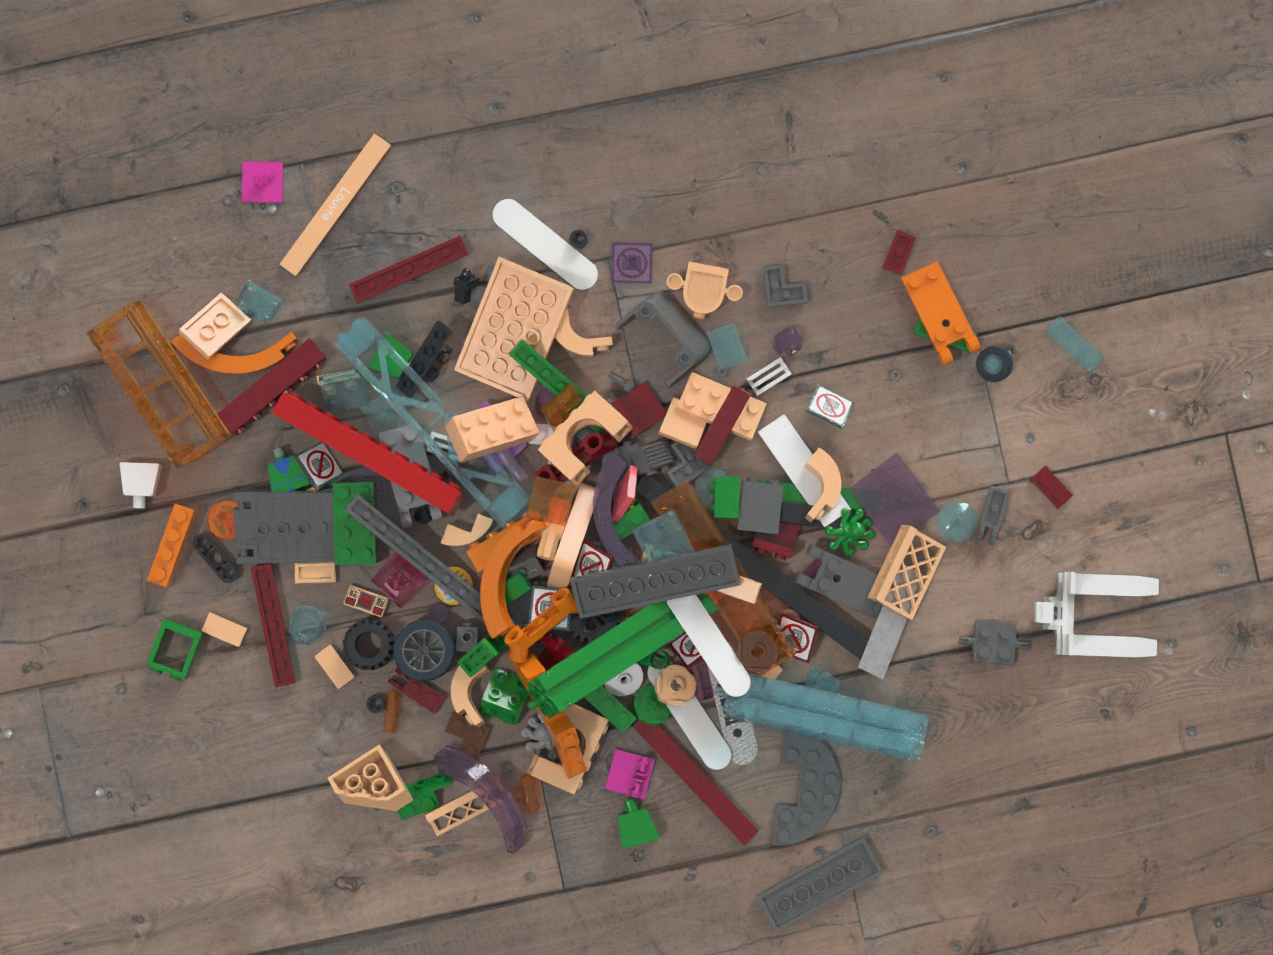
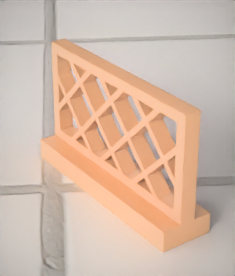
(892, 566)

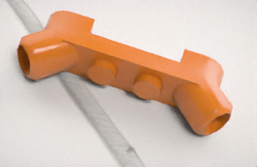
(521, 640)

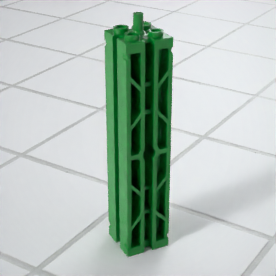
(607, 657)

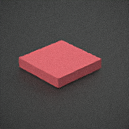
(624, 493)

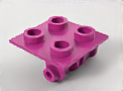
(629, 774)

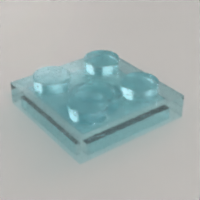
(343, 391)

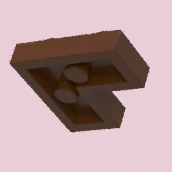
(473, 736)

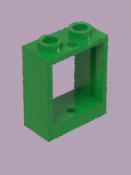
(184, 630)

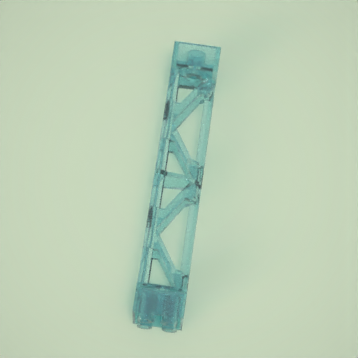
(357, 343)

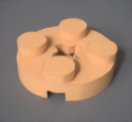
(682, 677)

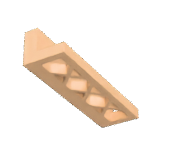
(451, 806)

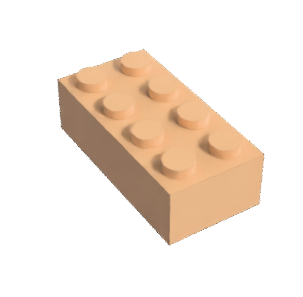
(491, 429)

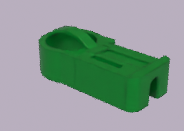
(648, 660)

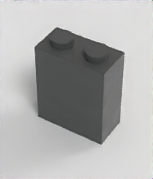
(760, 506)

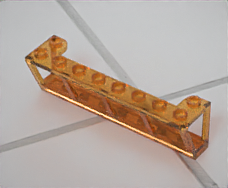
(174, 371)

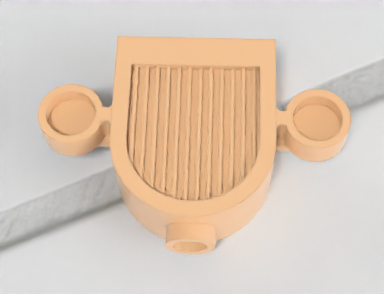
(704, 288)

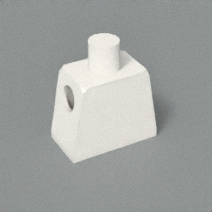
(140, 481)

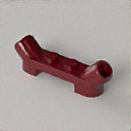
(591, 448)

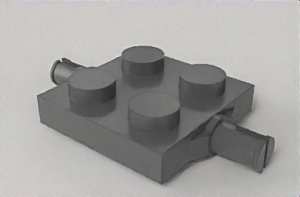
(994, 643)

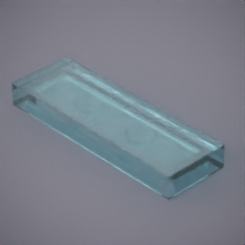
(1074, 344)

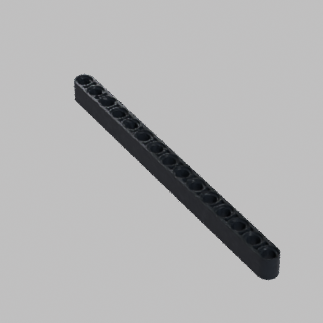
(778, 584)

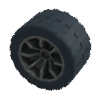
(424, 650)

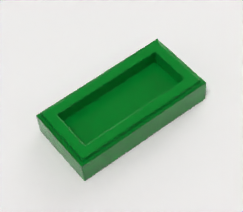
(516, 587)

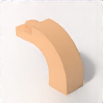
(577, 345)
(829, 477)
(462, 694)

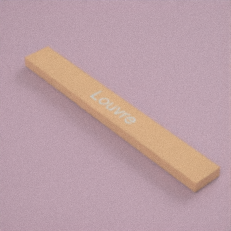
(335, 205)

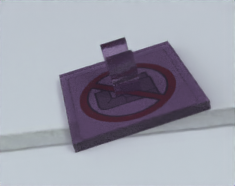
(631, 262)

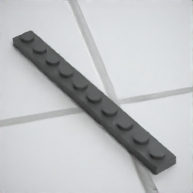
(416, 555)

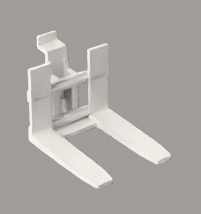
(1058, 614)

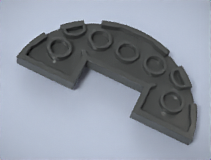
(816, 790)

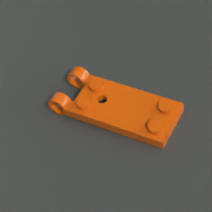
(934, 304)

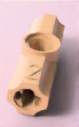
(549, 541)

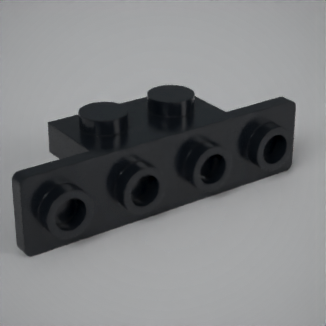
(428, 359)

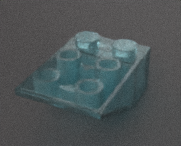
(663, 537)

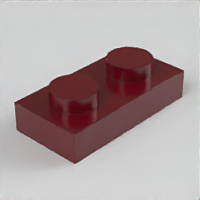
(898, 252)
(1051, 487)

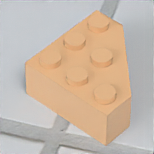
(371, 782)

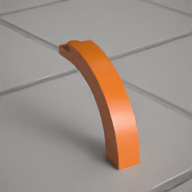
(238, 364)
(494, 577)

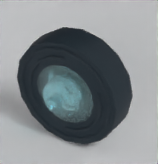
(994, 364)

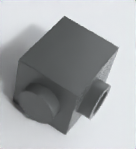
(467, 637)

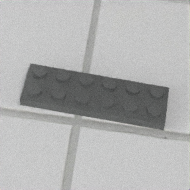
(819, 884)

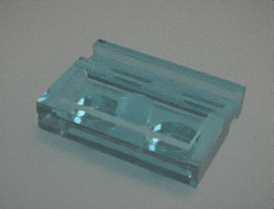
(727, 346)

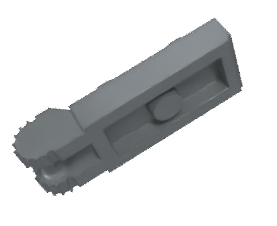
(993, 512)

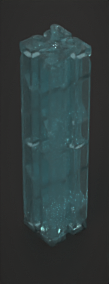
(829, 717)

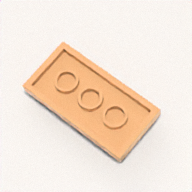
(705, 397)

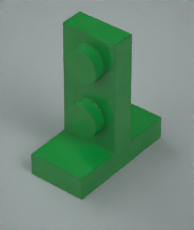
(481, 654)

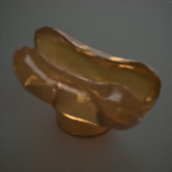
(525, 793)

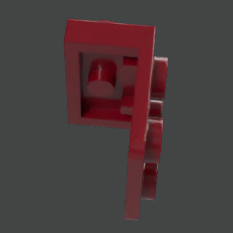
(640, 409)
(779, 544)
(554, 651)

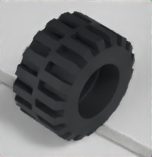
(351, 650)

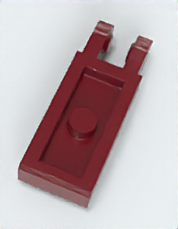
(419, 692)

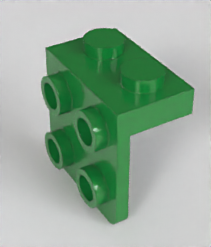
(504, 696)

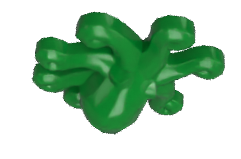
(850, 532)

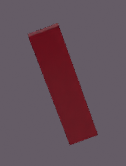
(722, 424)

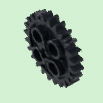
(578, 625)

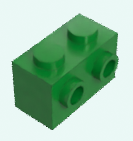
(726, 497)

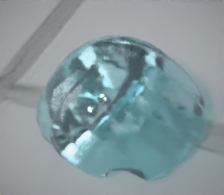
(307, 625)

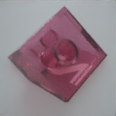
(399, 580)

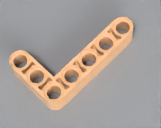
(572, 538)

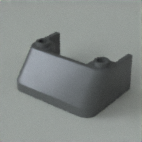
(694, 343)

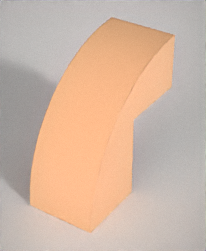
(457, 537)

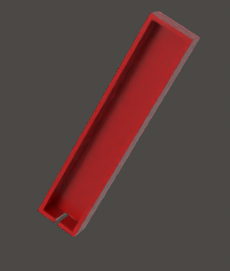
(371, 455)

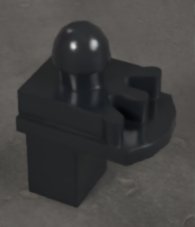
(464, 284)

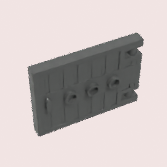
(284, 527)

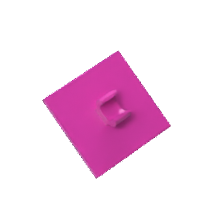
(262, 182)

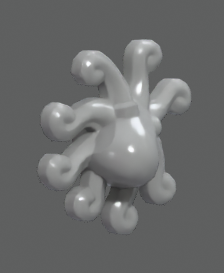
(540, 734)

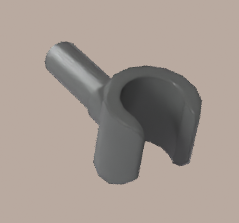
(626, 386)

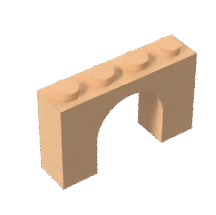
(591, 412)
(591, 728)

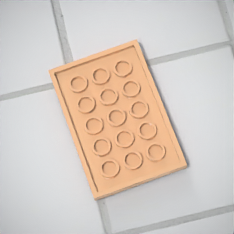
(513, 308)

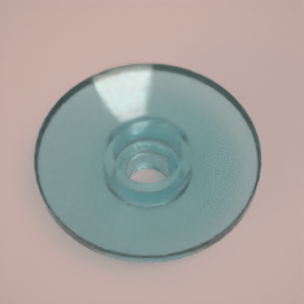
(946, 523)

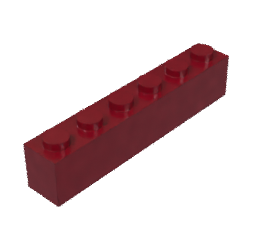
(270, 387)

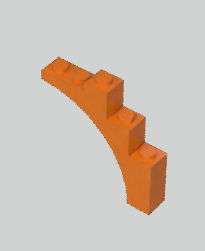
(559, 726)

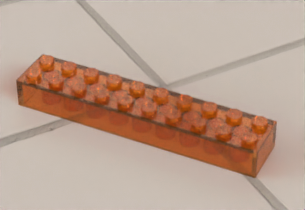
(705, 534)

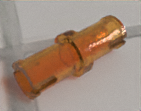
(391, 711)

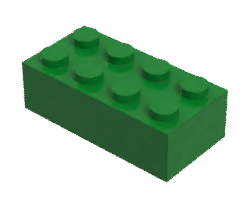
(352, 540)

